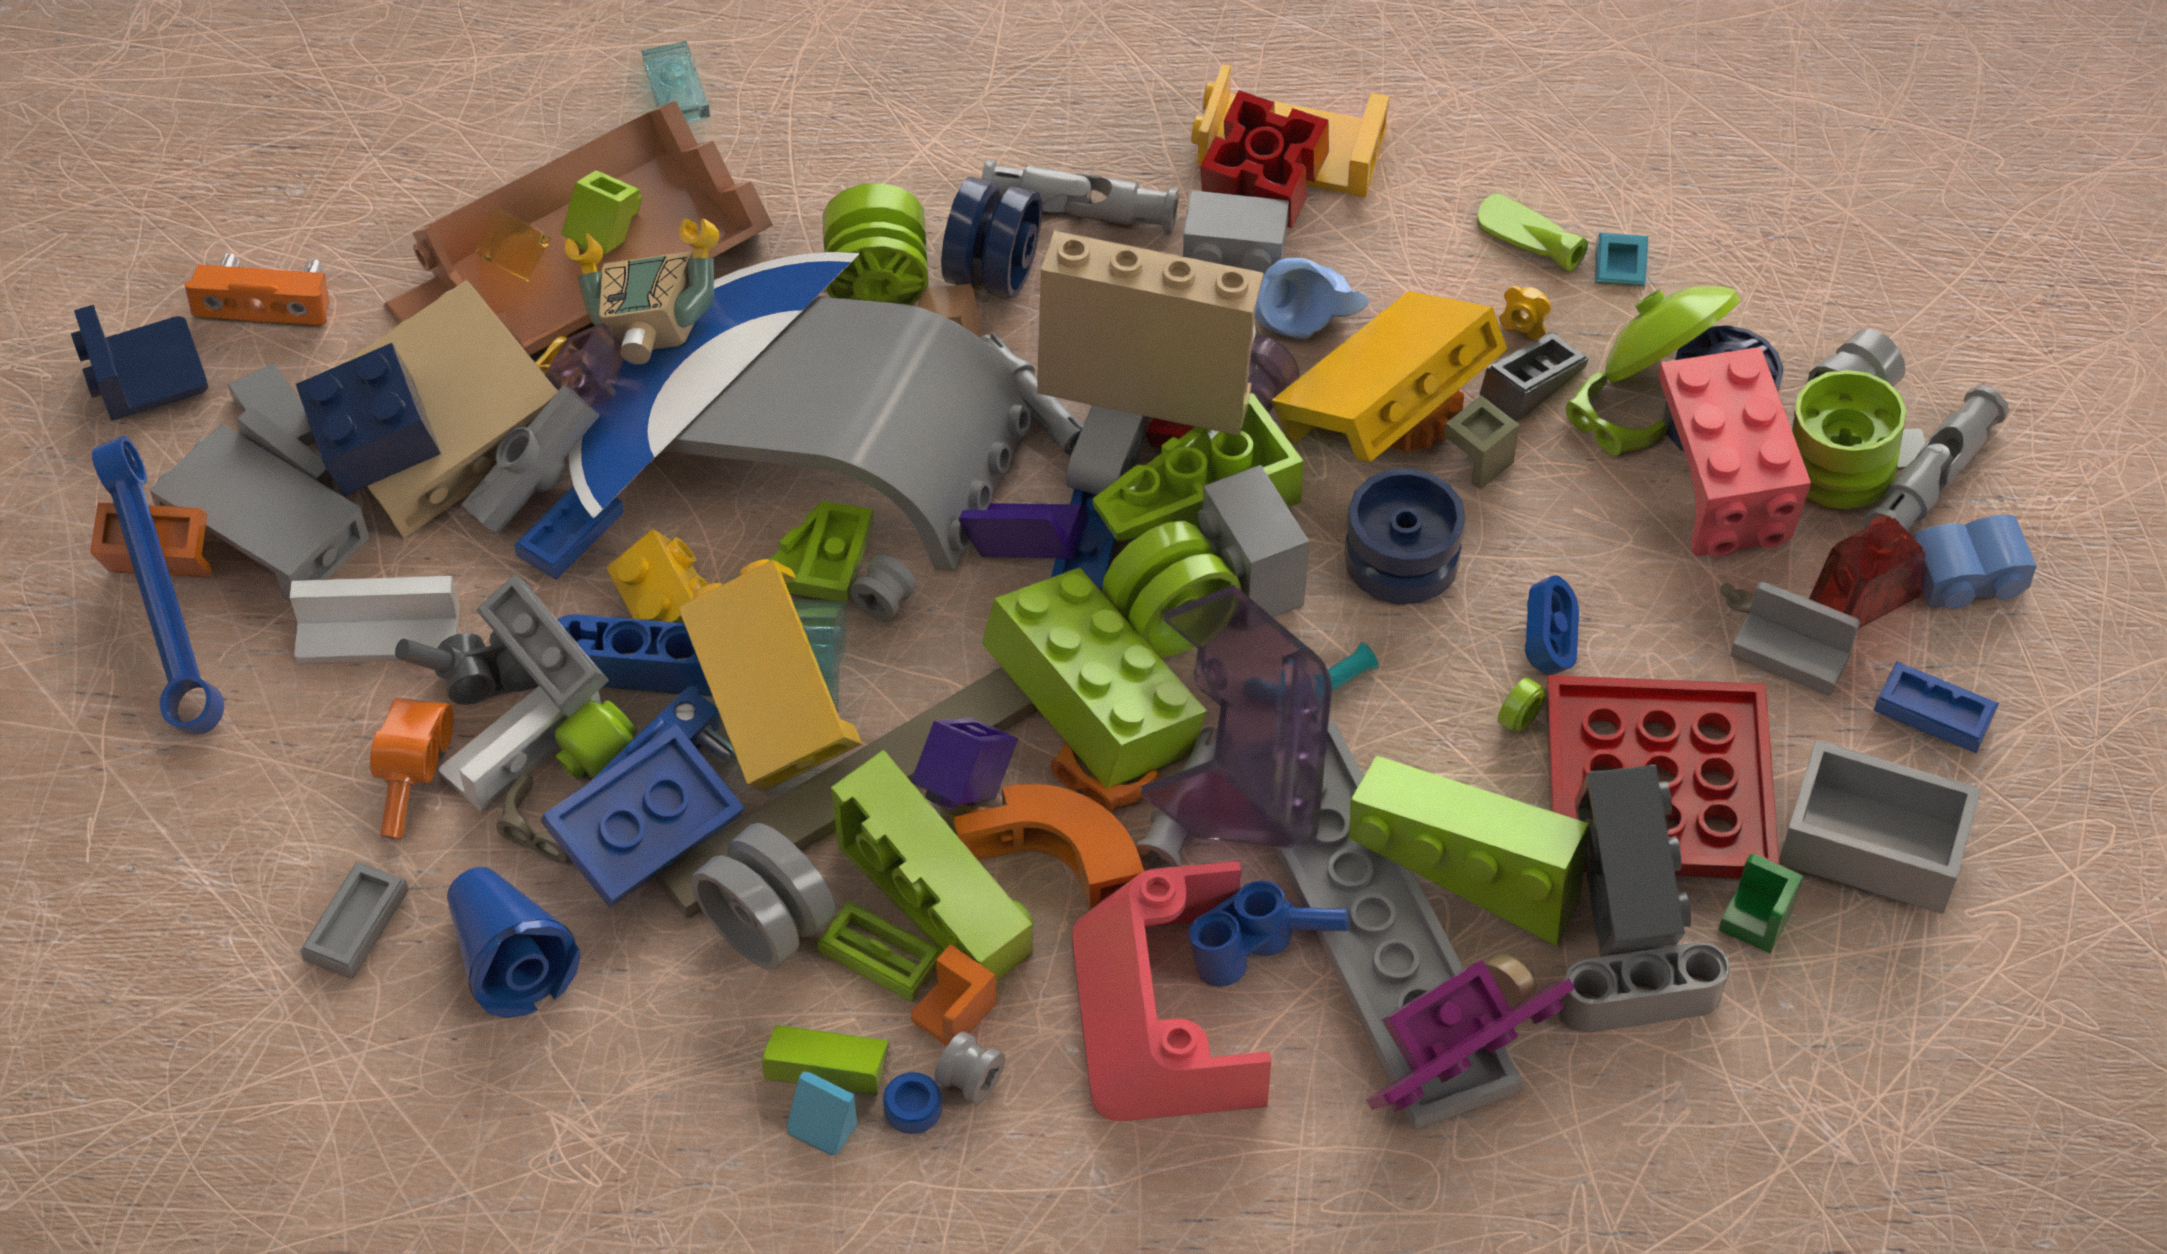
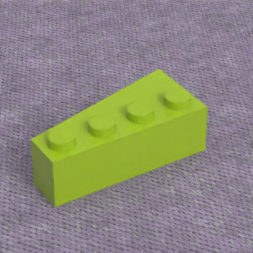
(927, 868)

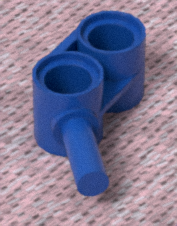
(1255, 923)

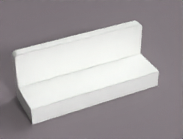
(370, 616)
(506, 750)

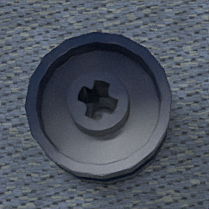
(991, 237)
(1404, 535)

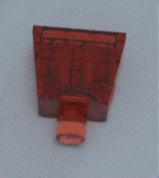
(1872, 572)

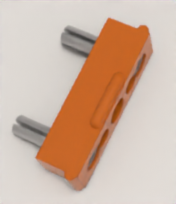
(259, 293)

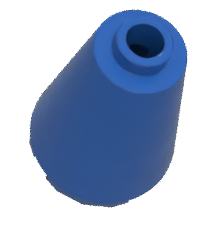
(509, 944)

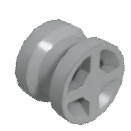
(883, 587)
(969, 1067)

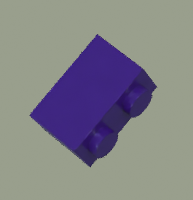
(963, 762)

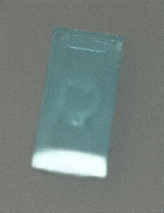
(675, 78)

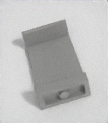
(265, 507)

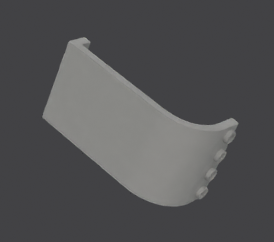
(880, 399)

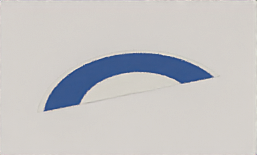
(678, 382)

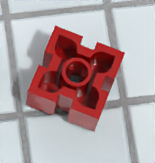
(1266, 153)

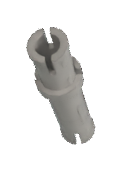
(1045, 410)

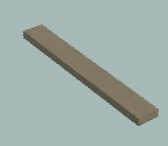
(808, 811)

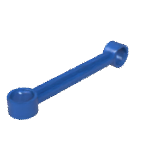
(123, 476)

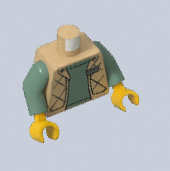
(649, 299)

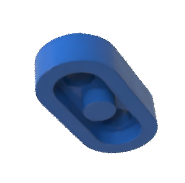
(1552, 626)

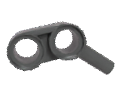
(469, 667)

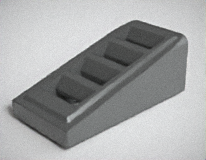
(1528, 378)

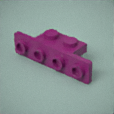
(1454, 1022)

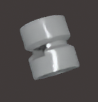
(1866, 352)

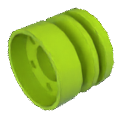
(889, 235)
(1849, 437)

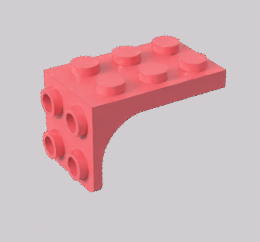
(1737, 449)

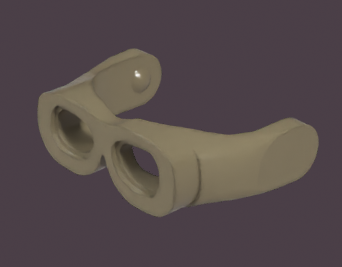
(518, 831)

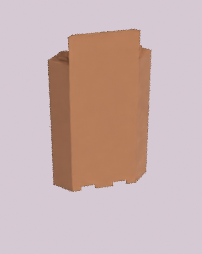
(649, 153)

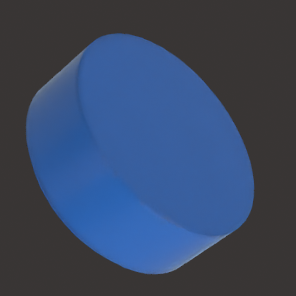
(912, 1103)

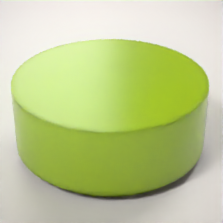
(1521, 705)

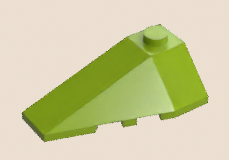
(1173, 481)

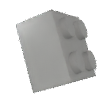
(1257, 539)

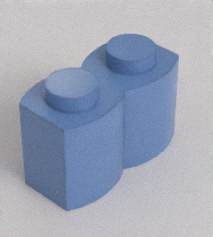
(1975, 561)

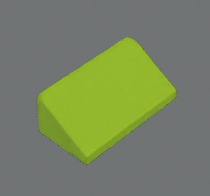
(841, 1059)

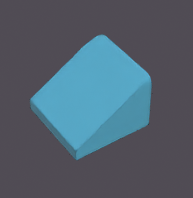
(1621, 259)
(821, 1114)

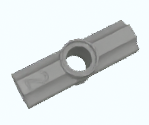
(530, 459)

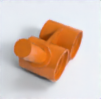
(408, 753)

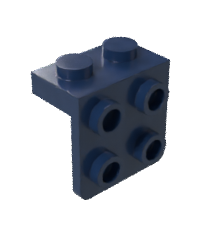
(139, 365)

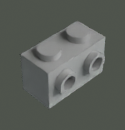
(1235, 230)

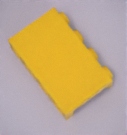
(1392, 372)

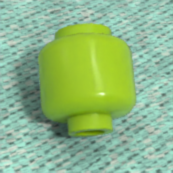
(592, 738)

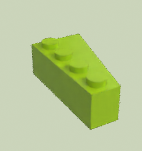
(1474, 843)

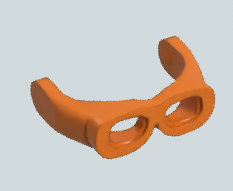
(1117, 796)

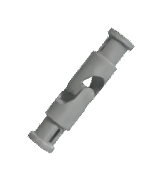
(1073, 193)
(1942, 457)

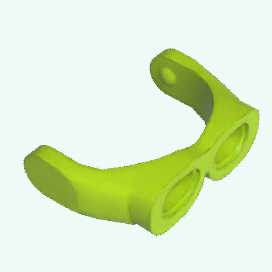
(1624, 438)

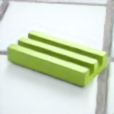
(870, 968)

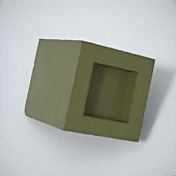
(1486, 437)

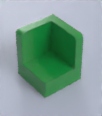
(1761, 903)

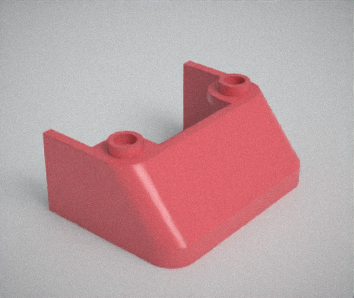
(1132, 1058)

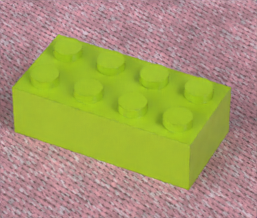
(1093, 677)

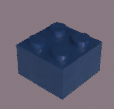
(367, 419)

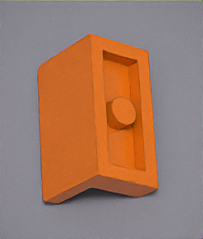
(179, 533)

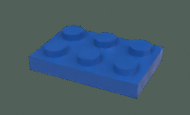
(642, 815)

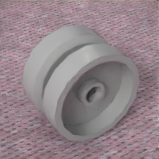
(763, 896)

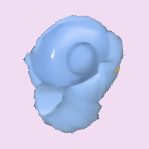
(1304, 297)

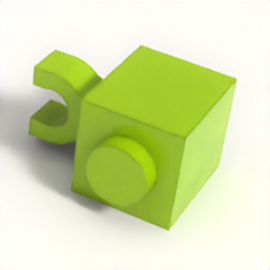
(601, 209)

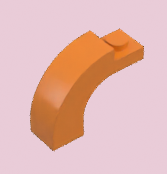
(1059, 825)

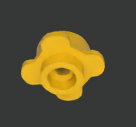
(1533, 303)

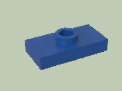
(564, 534)
(1936, 707)

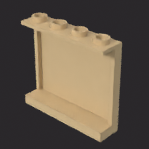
(1146, 332)
(474, 393)

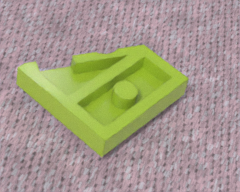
(826, 550)

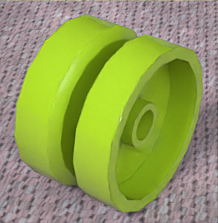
(1161, 573)

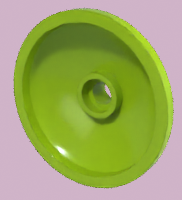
(1666, 326)

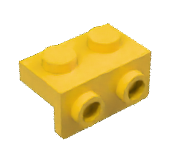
(656, 577)

